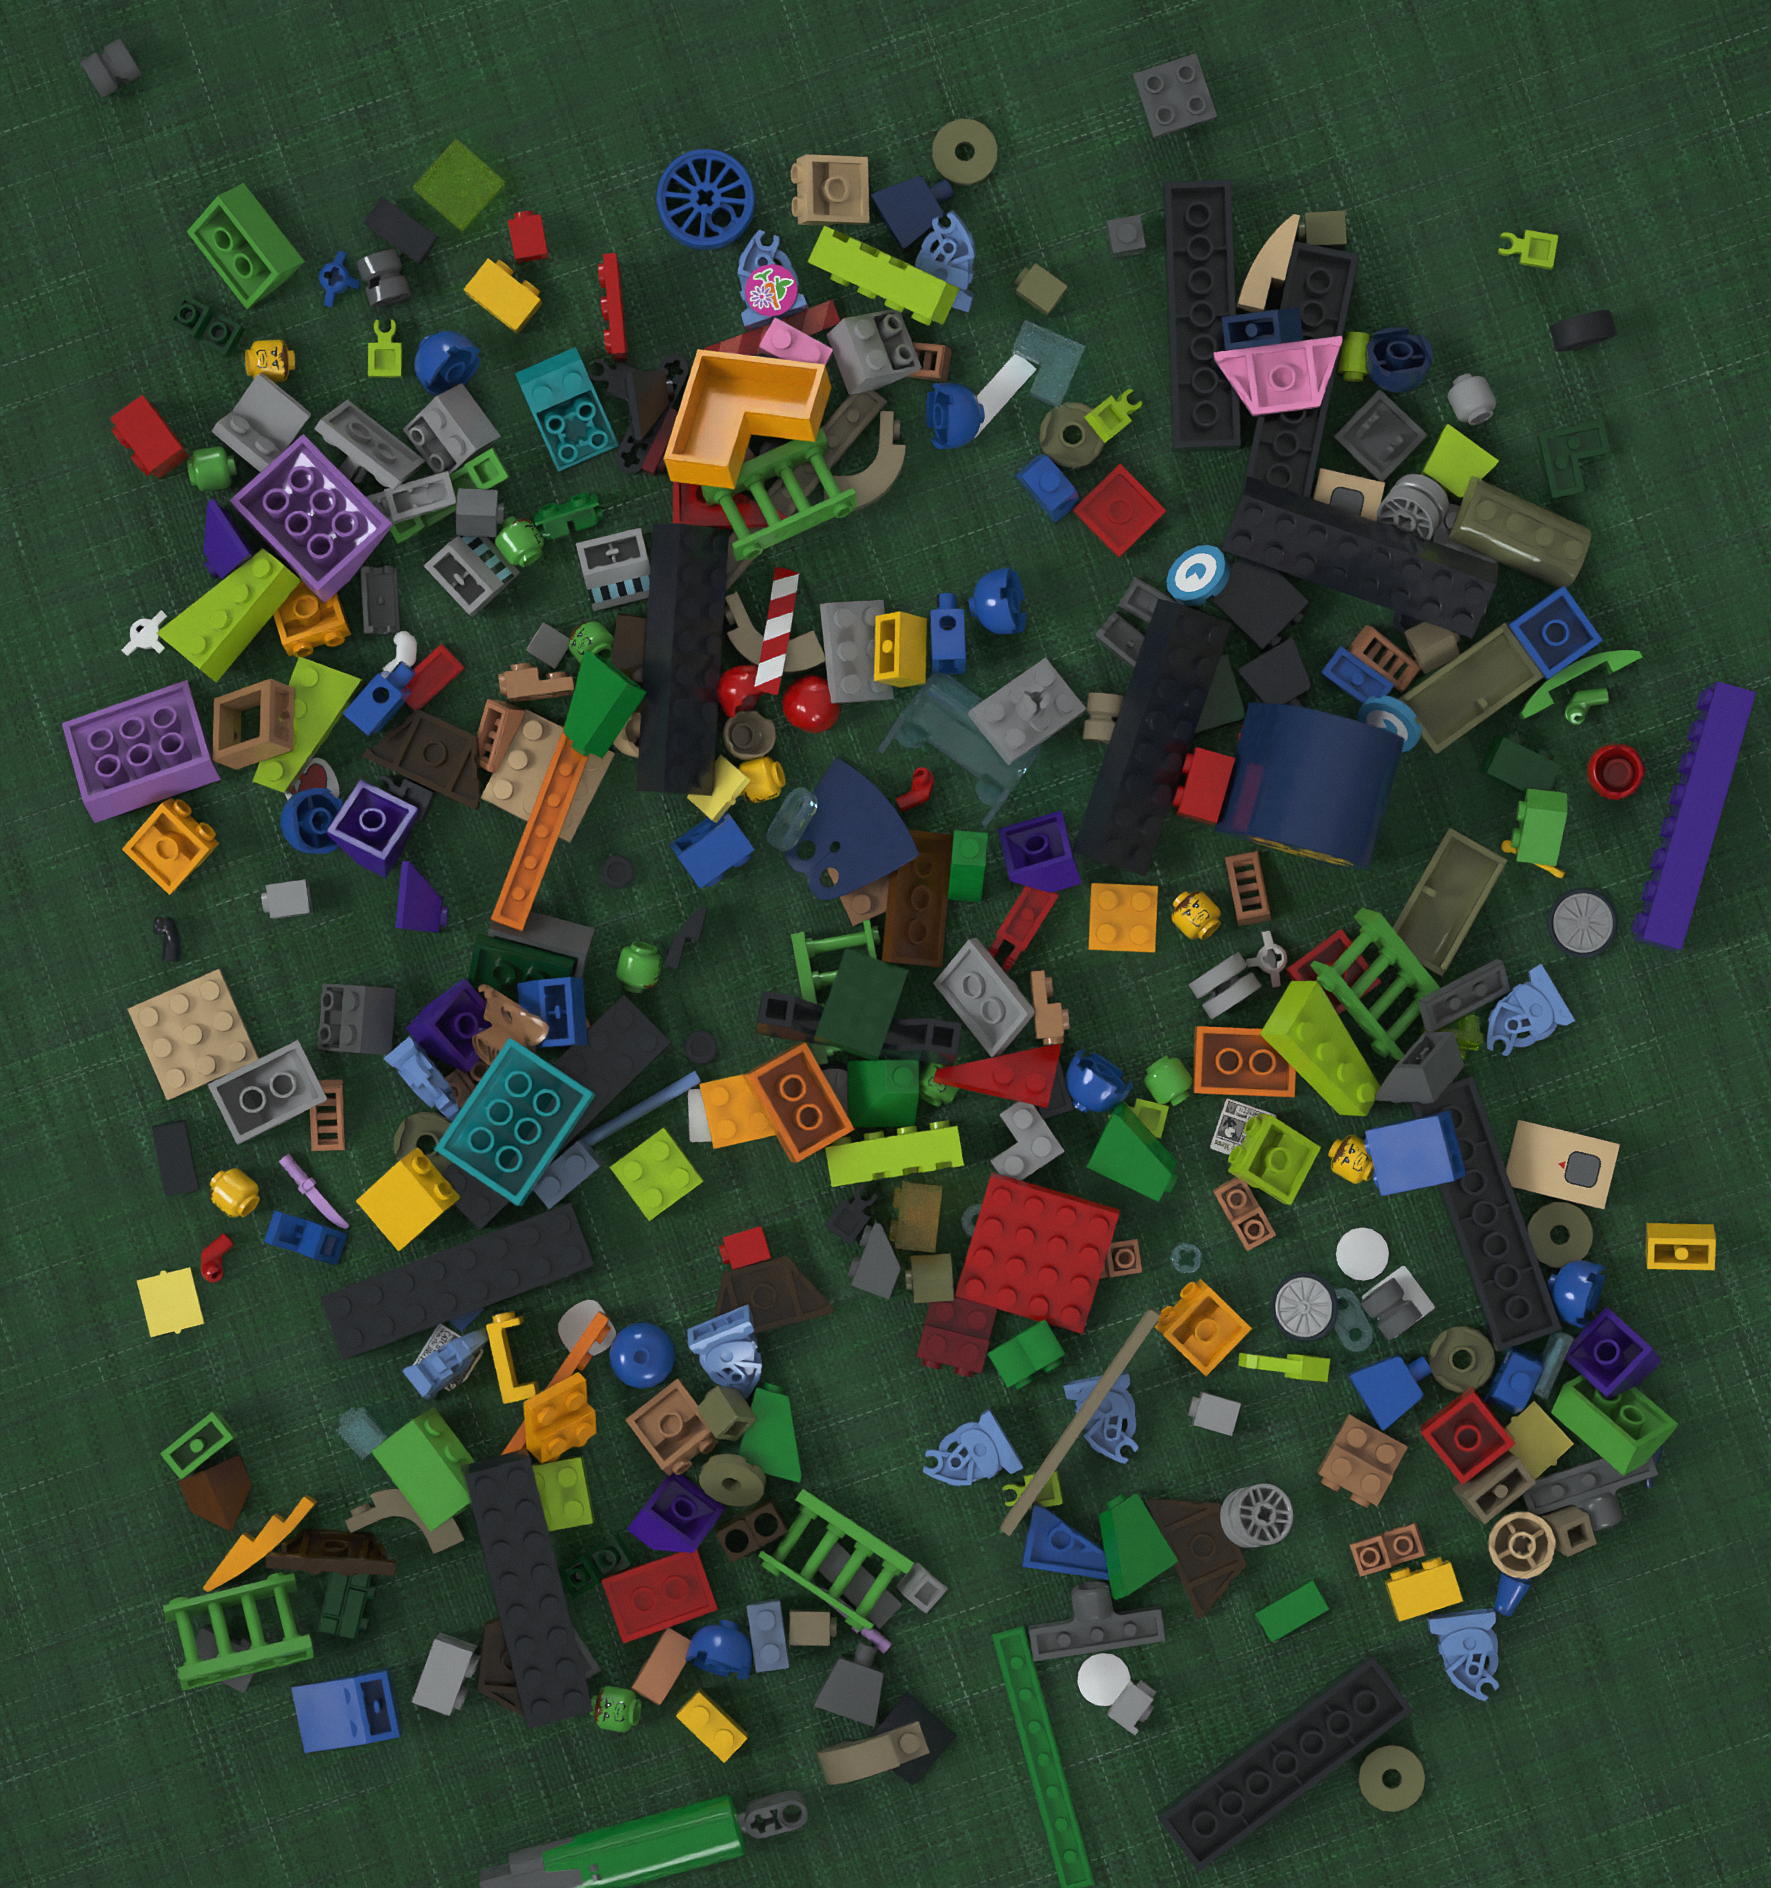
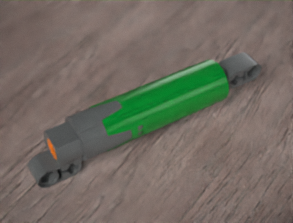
(648, 1845)

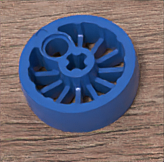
(737, 225)

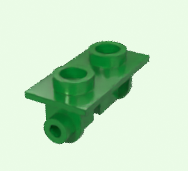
(579, 509)

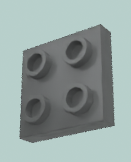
(1174, 96)
(1380, 436)

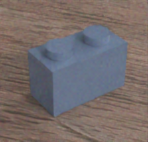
(567, 1172)
(768, 1635)

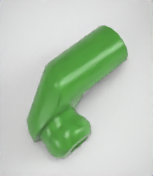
(1581, 703)

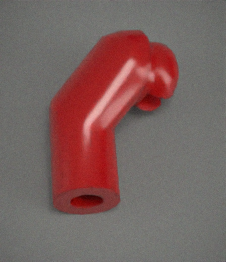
(920, 790)
(212, 1258)

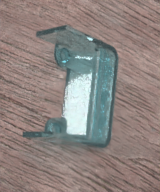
(942, 719)

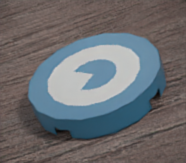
(1198, 575)
(1393, 717)

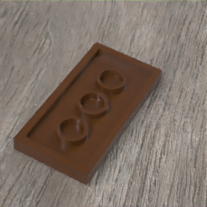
(919, 903)

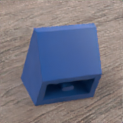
(560, 1006)

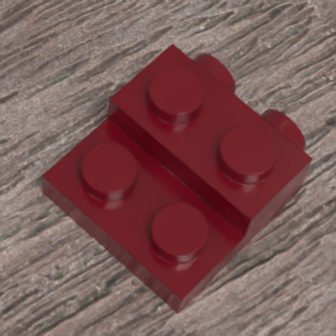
(956, 1335)

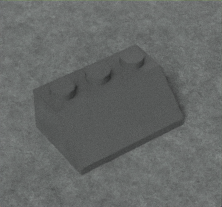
(551, 936)

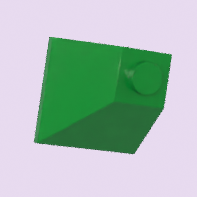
(882, 1093)

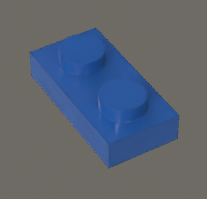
(1355, 676)

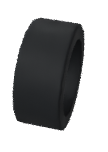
(1582, 330)

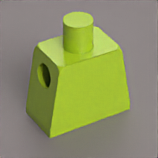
(1455, 461)

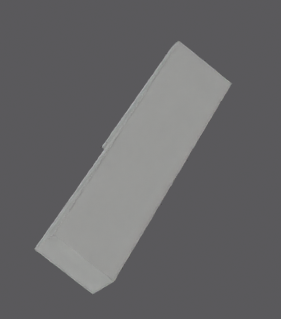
(415, 498)

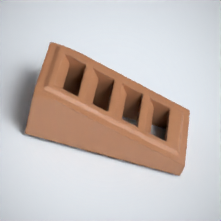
(942, 362)
(1363, 640)
(499, 723)
(1251, 916)
(328, 1144)

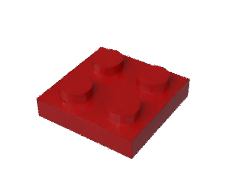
(1119, 510)

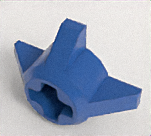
(339, 281)

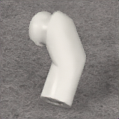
(405, 650)

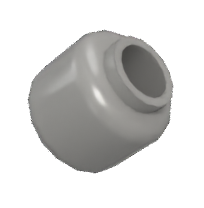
(1472, 399)

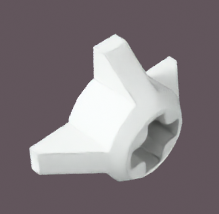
(147, 636)
(1266, 959)

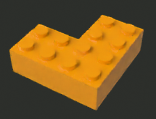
(739, 397)

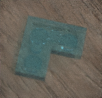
(1057, 360)

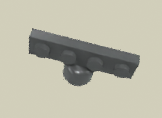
(1589, 1488)
(1095, 1626)

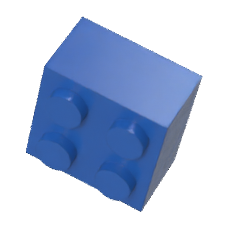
(1554, 632)
(712, 849)

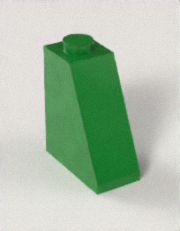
(600, 705)
(967, 866)
(1133, 1155)
(772, 1437)
(1132, 1545)

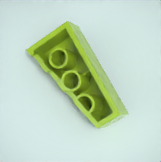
(883, 276)
(230, 614)
(319, 702)
(1320, 1048)
(894, 1155)

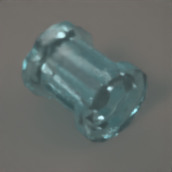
(1175, 1257)

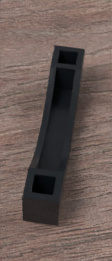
(910, 1039)

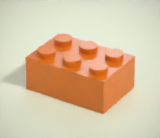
(1239, 1064)
(798, 1102)

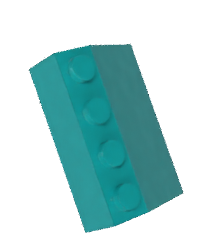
(515, 1122)

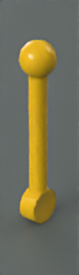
(1506, 847)

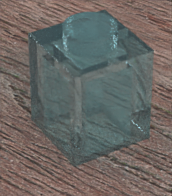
(361, 1431)

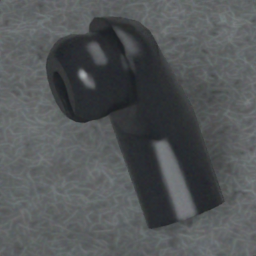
(171, 937)

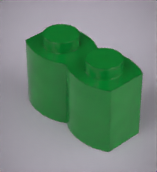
(1026, 1354)

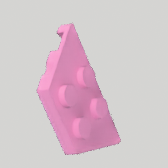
(1281, 375)

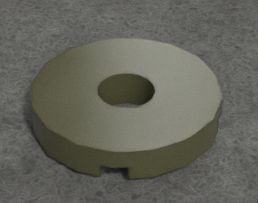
(964, 132)
(1054, 445)
(415, 1127)
(1579, 1233)
(1457, 1339)
(744, 1491)
(1410, 1784)

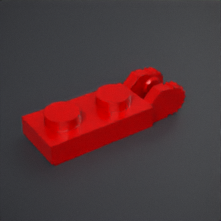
(1023, 922)

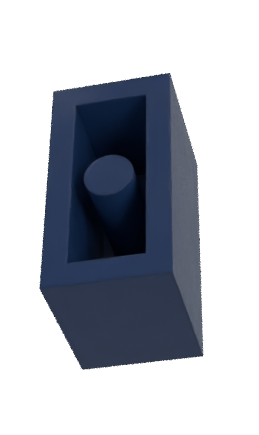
(1262, 328)

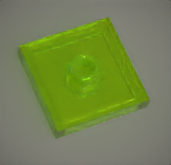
(459, 185)

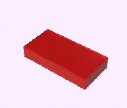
(432, 677)

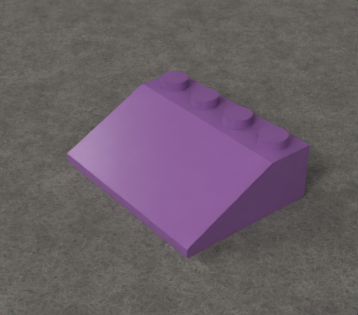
(312, 517)
(140, 751)

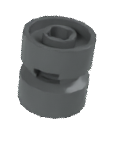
(111, 67)
(383, 276)
(1393, 1312)

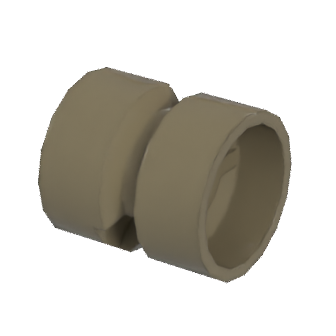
(1103, 716)

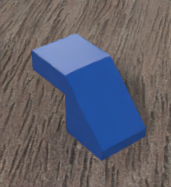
(305, 1237)

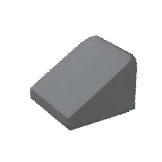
(548, 645)
(921, 1588)

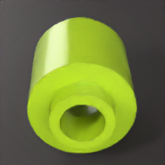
(1352, 356)

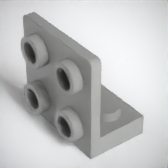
(262, 423)

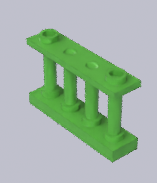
(781, 463)
(1409, 974)
(813, 981)
(865, 1546)
(261, 1653)

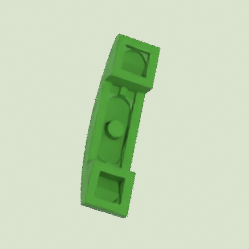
(480, 473)
(1611, 660)

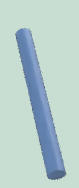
(642, 1108)

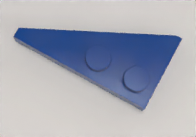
(1060, 1547)

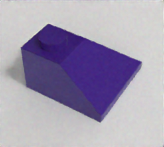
(223, 542)
(373, 827)
(1040, 853)
(419, 903)
(449, 1025)
(1611, 1355)
(676, 1516)

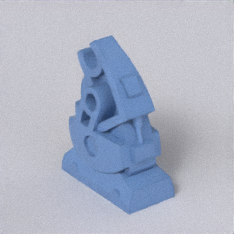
(952, 257)
(750, 260)
(1529, 1008)
(423, 1077)
(729, 1349)
(445, 1364)
(1105, 1425)
(979, 1453)
(1464, 1645)

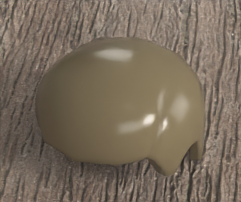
(749, 735)

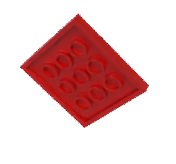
(1037, 1252)

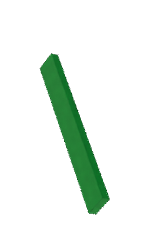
(1042, 1758)

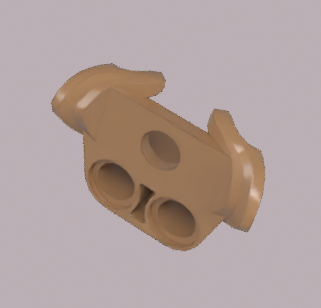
(522, 1028)

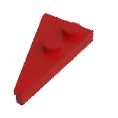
(692, 509)
(1015, 1076)

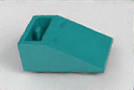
(566, 409)

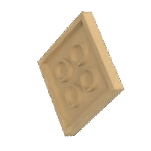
(524, 769)
(193, 1034)

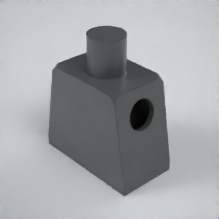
(853, 1686)

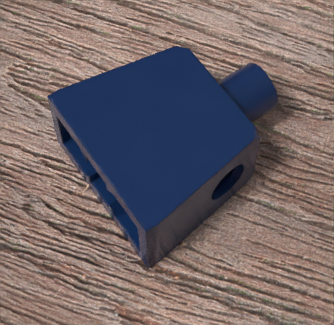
(911, 208)

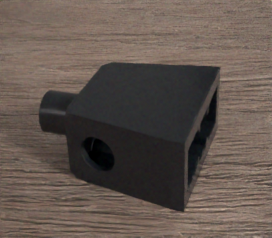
(1277, 676)

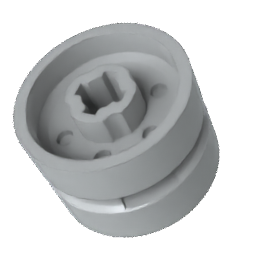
(1414, 506)
(1224, 985)
(1256, 1515)

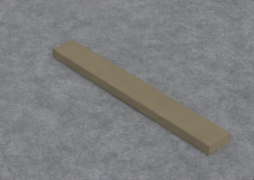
(841, 433)
(1080, 1420)

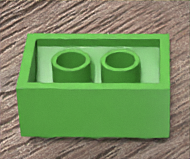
(245, 245)
(1620, 1428)
(426, 1467)

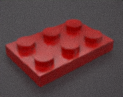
(613, 307)
(658, 1595)

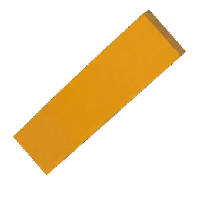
(250, 1550)

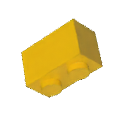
(503, 295)
(900, 649)
(1680, 1246)
(1423, 1589)
(712, 1725)

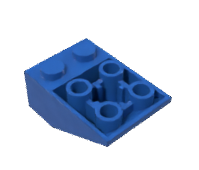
(347, 1710)

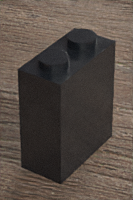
(1259, 602)

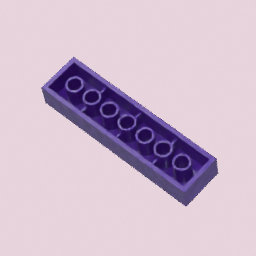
(1694, 816)

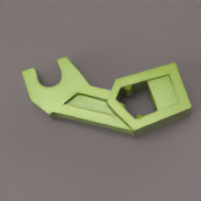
(1294, 1366)

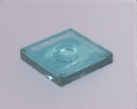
(1552, 1359)

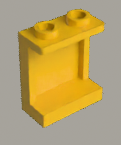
(408, 1199)
(503, 1361)

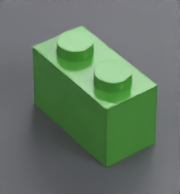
(1540, 827)
(198, 1444)

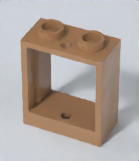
(275, 736)

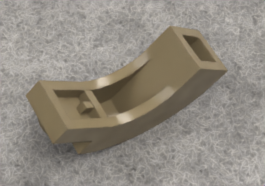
(883, 472)
(802, 652)
(393, 1503)
(872, 1755)

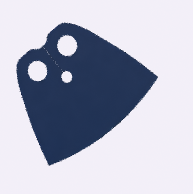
(864, 824)

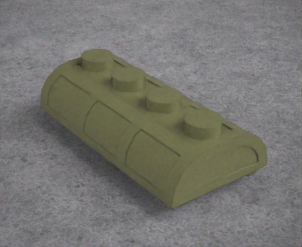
(1520, 534)
(1471, 688)
(1447, 900)

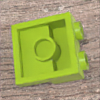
(1273, 1157)

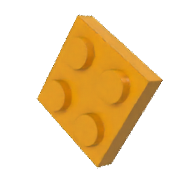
(1123, 917)
(733, 1112)

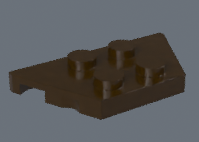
(433, 756)
(775, 1293)
(1204, 1551)
(333, 1552)
(494, 1669)

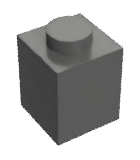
(1125, 236)
(478, 512)

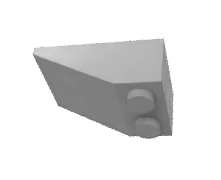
(267, 1092)

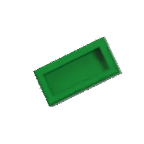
(1291, 1611)

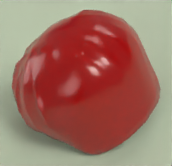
(737, 689)
(809, 704)
(1615, 771)

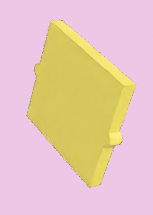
(727, 786)
(170, 1302)
(1537, 1439)

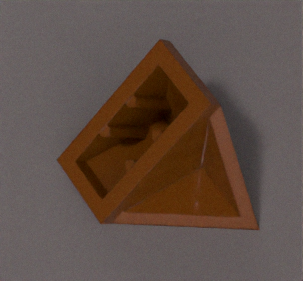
(218, 1492)

